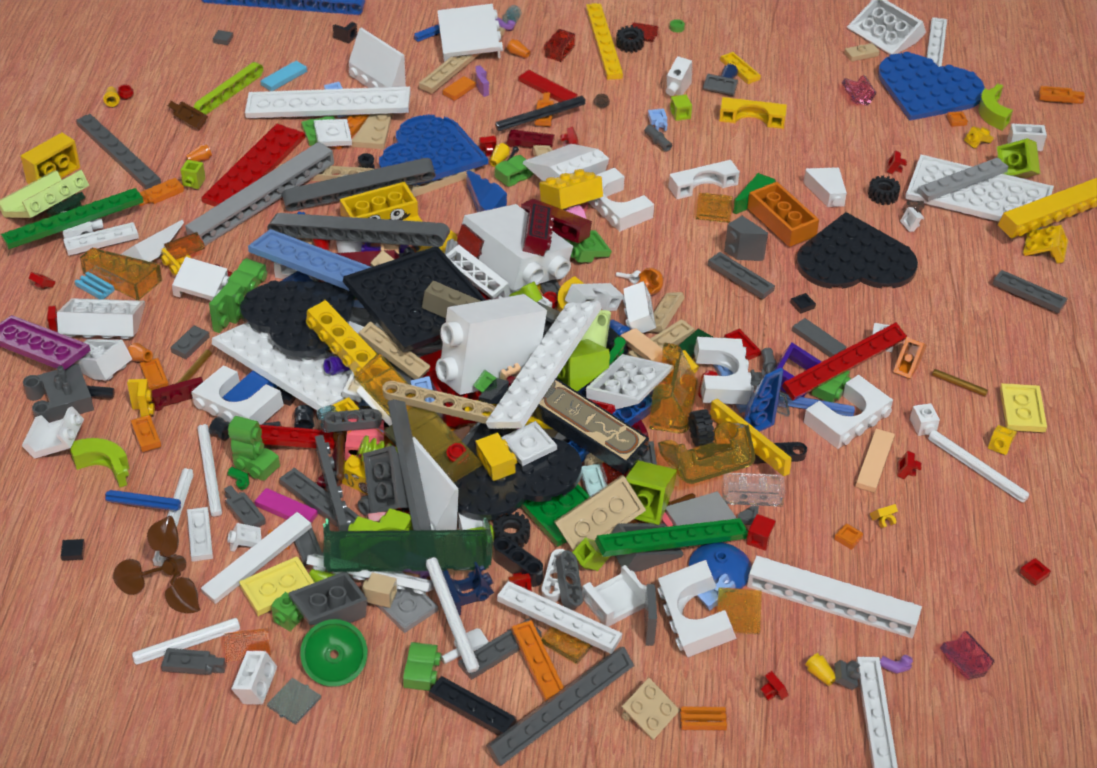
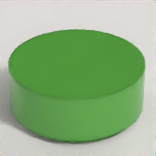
(677, 25)

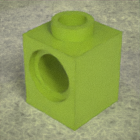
(681, 107)

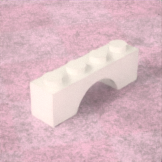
(721, 174)

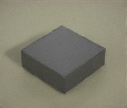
(222, 37)

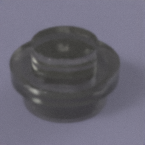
(601, 100)

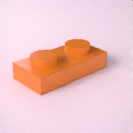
(145, 433)

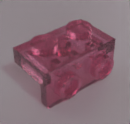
(859, 91)
(968, 656)

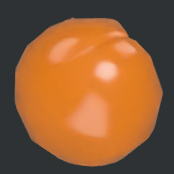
(653, 280)

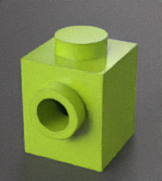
(193, 174)
(589, 555)

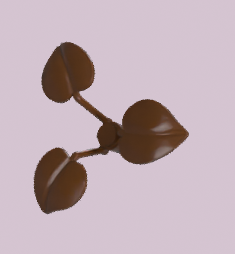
(163, 538)

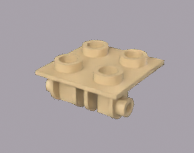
(649, 708)

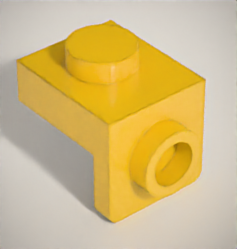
(977, 135)

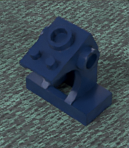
(476, 580)

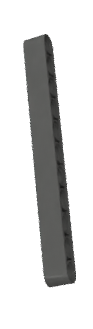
(360, 229)

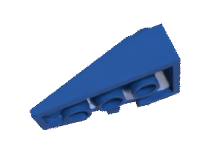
(485, 194)
(763, 404)

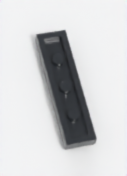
(471, 706)

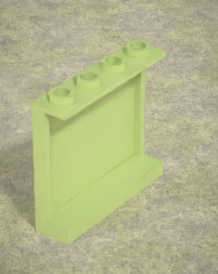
(42, 194)

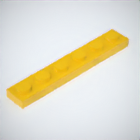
(762, 446)

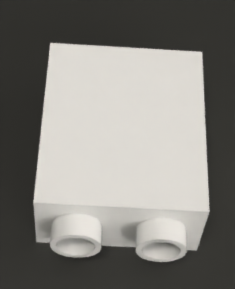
(503, 248)
(488, 338)

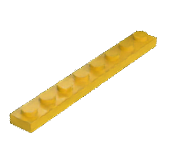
(604, 41)

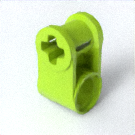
(530, 290)

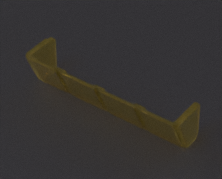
(424, 424)

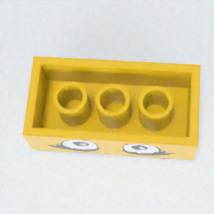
(389, 202)

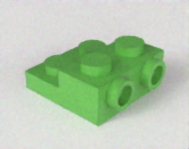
(589, 248)
(226, 306)

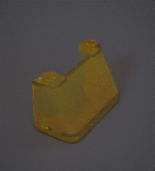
(675, 399)
(729, 453)

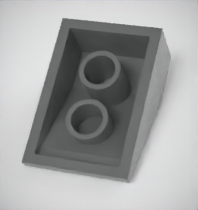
(385, 480)
(645, 560)
(330, 599)

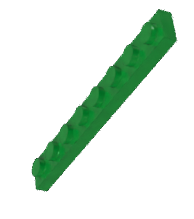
(71, 218)
(671, 537)

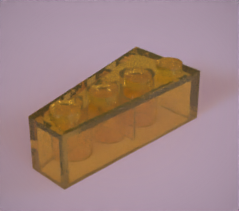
(125, 273)

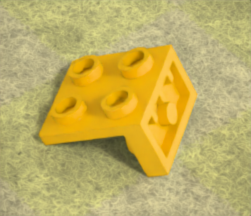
(1047, 239)

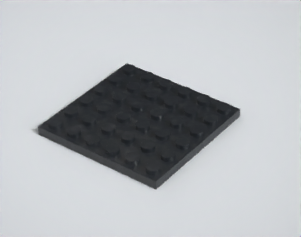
(396, 292)

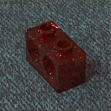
(559, 45)

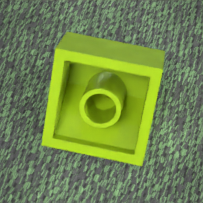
(1020, 158)

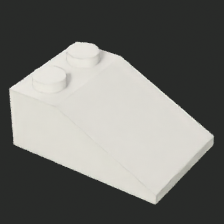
(104, 358)

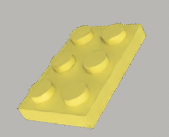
(1023, 407)
(273, 583)

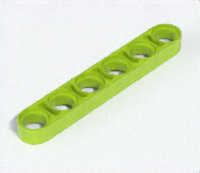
(251, 76)

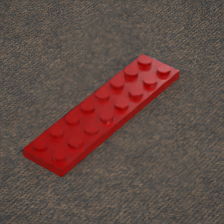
(255, 163)

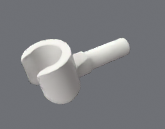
(634, 277)

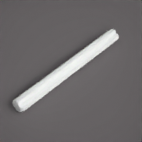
(979, 466)
(209, 470)
(181, 494)
(452, 615)

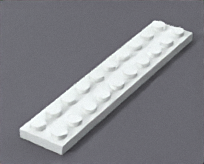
(328, 102)
(543, 365)

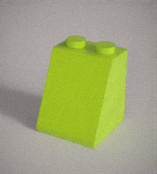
(584, 364)
(653, 487)

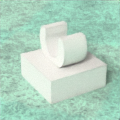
(911, 219)

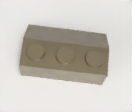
(440, 297)

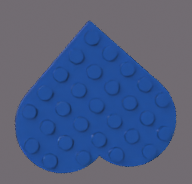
(925, 88)
(435, 139)

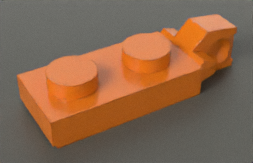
(1060, 94)
(546, 121)
(162, 191)

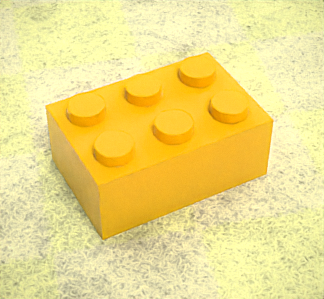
(52, 155)
(571, 189)

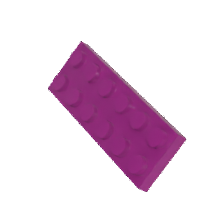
(40, 343)

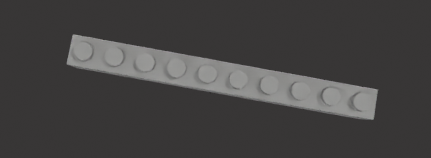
(261, 193)

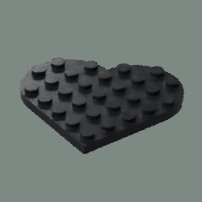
(855, 253)
(282, 312)
(536, 481)

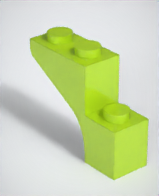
(392, 521)

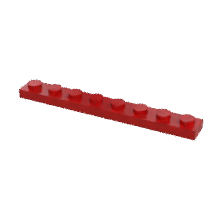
(844, 361)

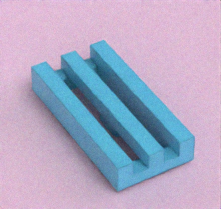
(96, 283)

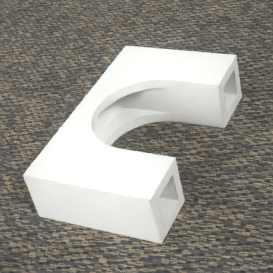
(621, 214)
(730, 354)
(257, 407)
(841, 429)
(697, 634)

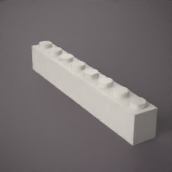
(834, 596)

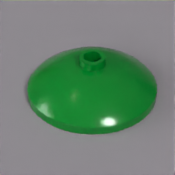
(329, 637)

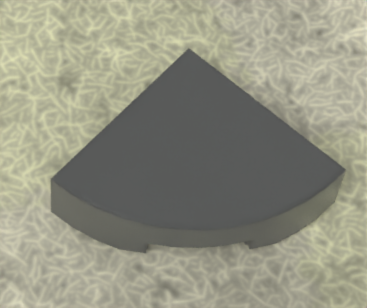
(748, 515)

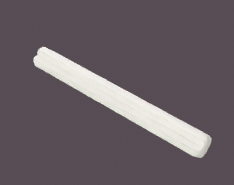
(186, 640)

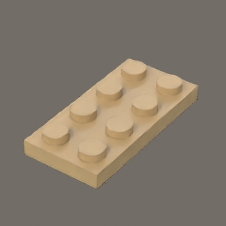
(600, 513)

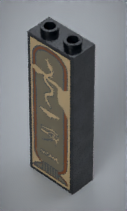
(591, 427)

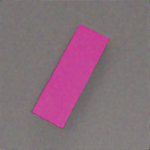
(283, 506)

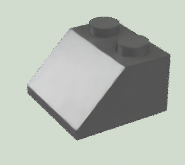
(745, 240)

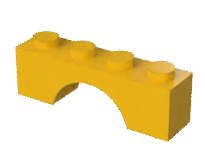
(770, 113)

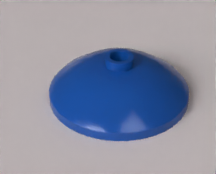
(724, 559)

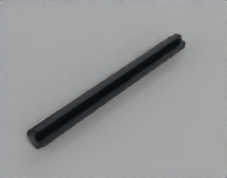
(540, 113)

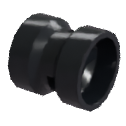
(304, 417)

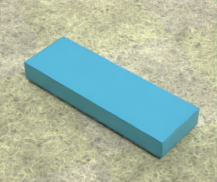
(283, 76)

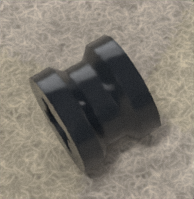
(366, 161)
(219, 428)

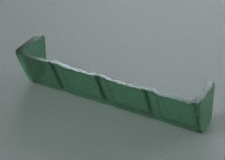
(406, 549)

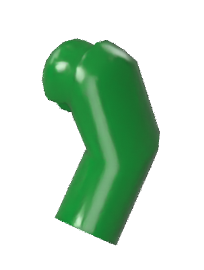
(241, 477)

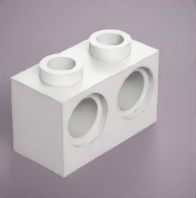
(254, 677)

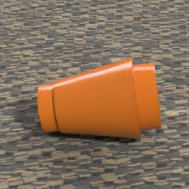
(517, 48)
(200, 153)
(139, 352)

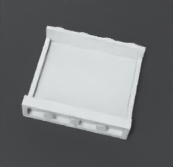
(469, 31)

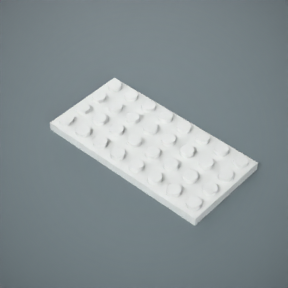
(984, 199)
(297, 375)

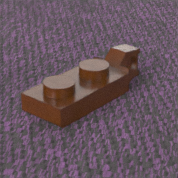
(188, 114)

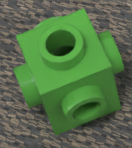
(285, 612)

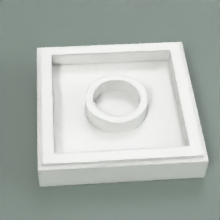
(333, 132)
(529, 443)

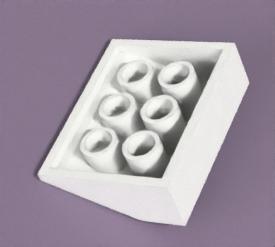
(887, 26)
(376, 62)
(567, 160)
(100, 317)
(627, 381)
(439, 491)

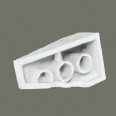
(151, 247)

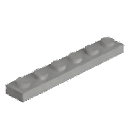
(962, 179)

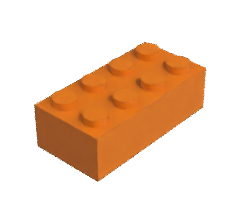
(783, 214)

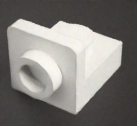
(243, 535)

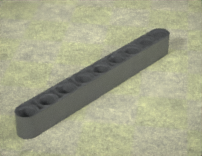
(345, 186)

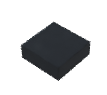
(803, 303)
(72, 549)

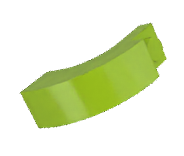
(992, 111)
(101, 452)

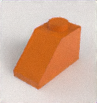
(909, 357)

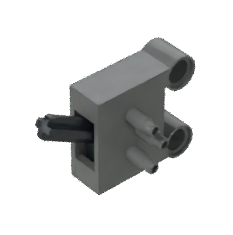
(63, 390)

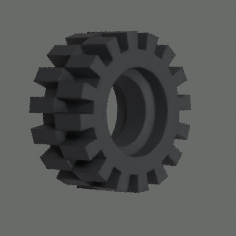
(627, 33)
(884, 190)
(701, 427)
(512, 521)

